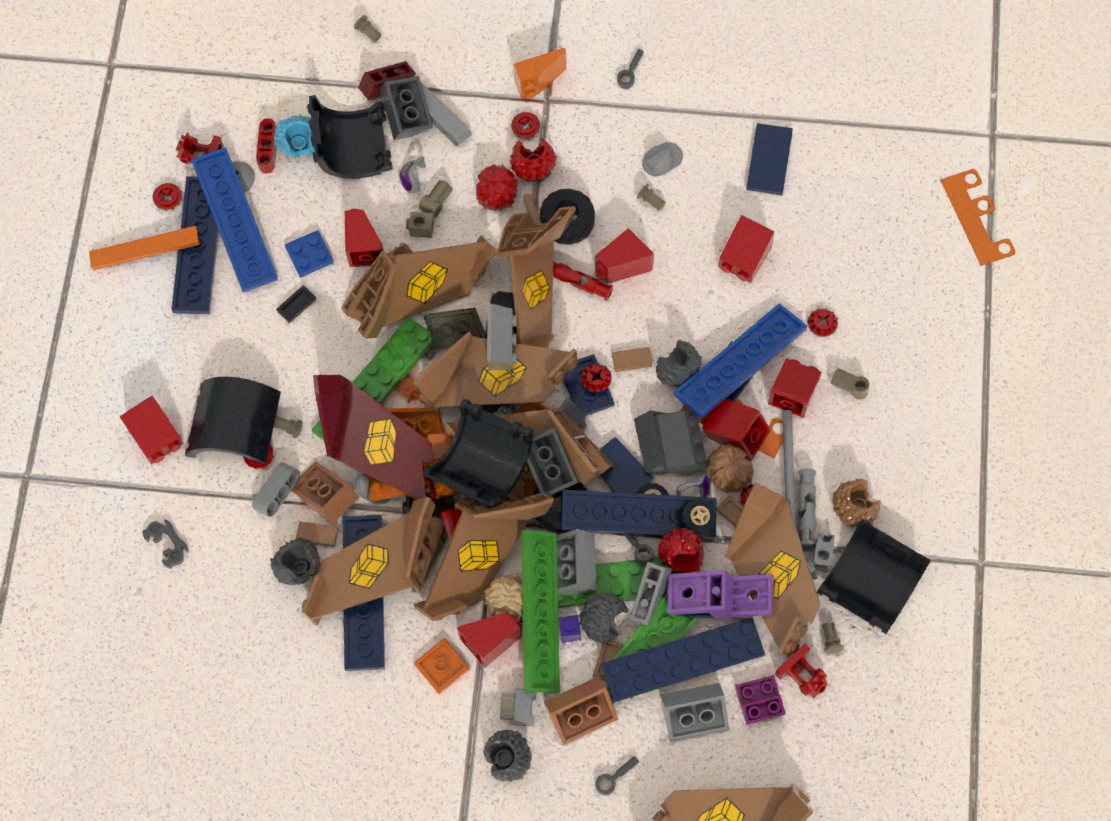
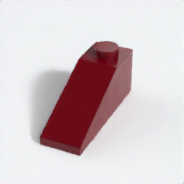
(374, 79)

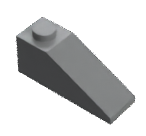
(650, 592)

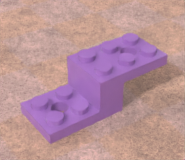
(721, 594)

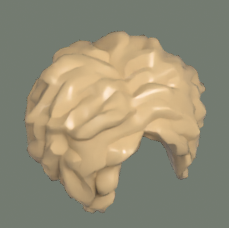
(505, 596)

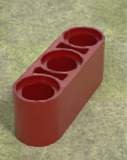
(266, 153)

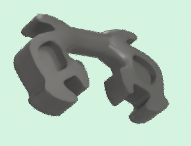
(156, 530)

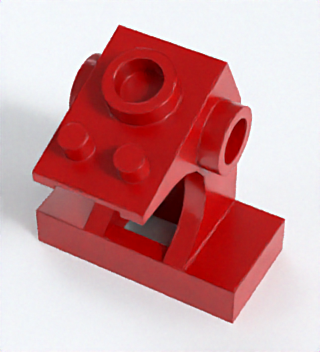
(187, 147)
(795, 665)

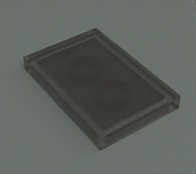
(452, 325)

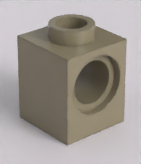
(426, 229)

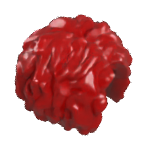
(535, 164)
(496, 188)
(681, 551)

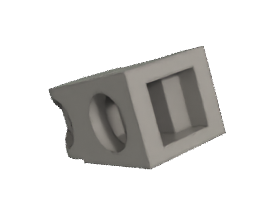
(823, 552)

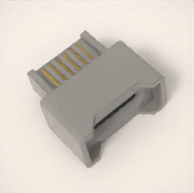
(518, 707)

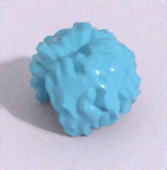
(294, 136)

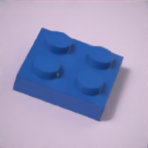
(309, 253)

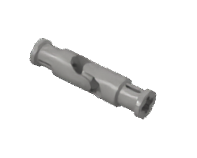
(806, 516)

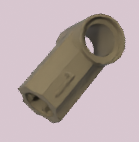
(434, 201)
(849, 383)

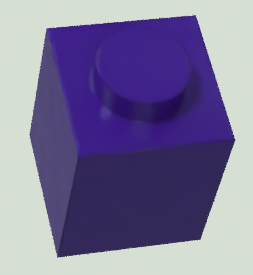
(569, 629)

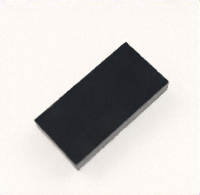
(296, 304)

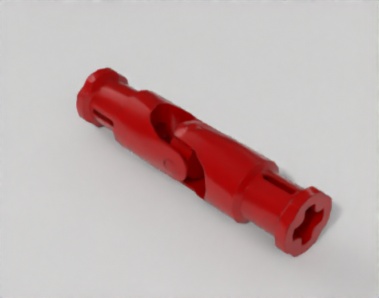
(593, 286)

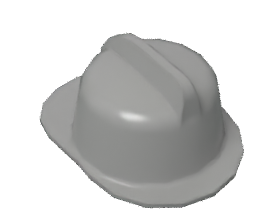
(662, 159)

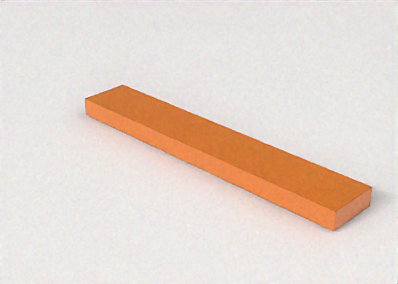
(144, 247)

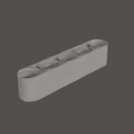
(445, 119)

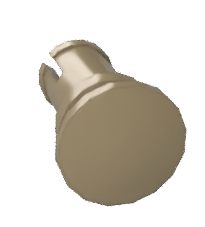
(365, 27)
(650, 197)
(290, 426)
(832, 641)

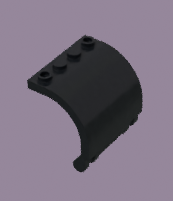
(349, 141)
(234, 418)
(483, 456)
(874, 576)

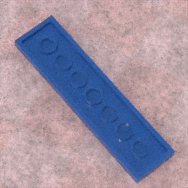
(234, 220)
(740, 360)

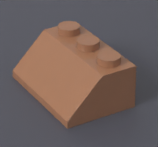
(581, 710)

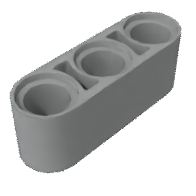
(276, 489)

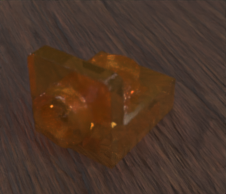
(407, 389)

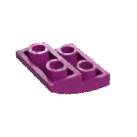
(760, 699)

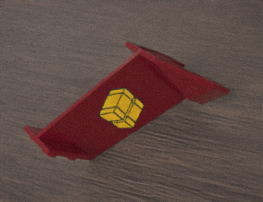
(371, 437)

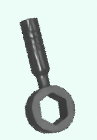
(626, 85)
(640, 548)
(619, 773)

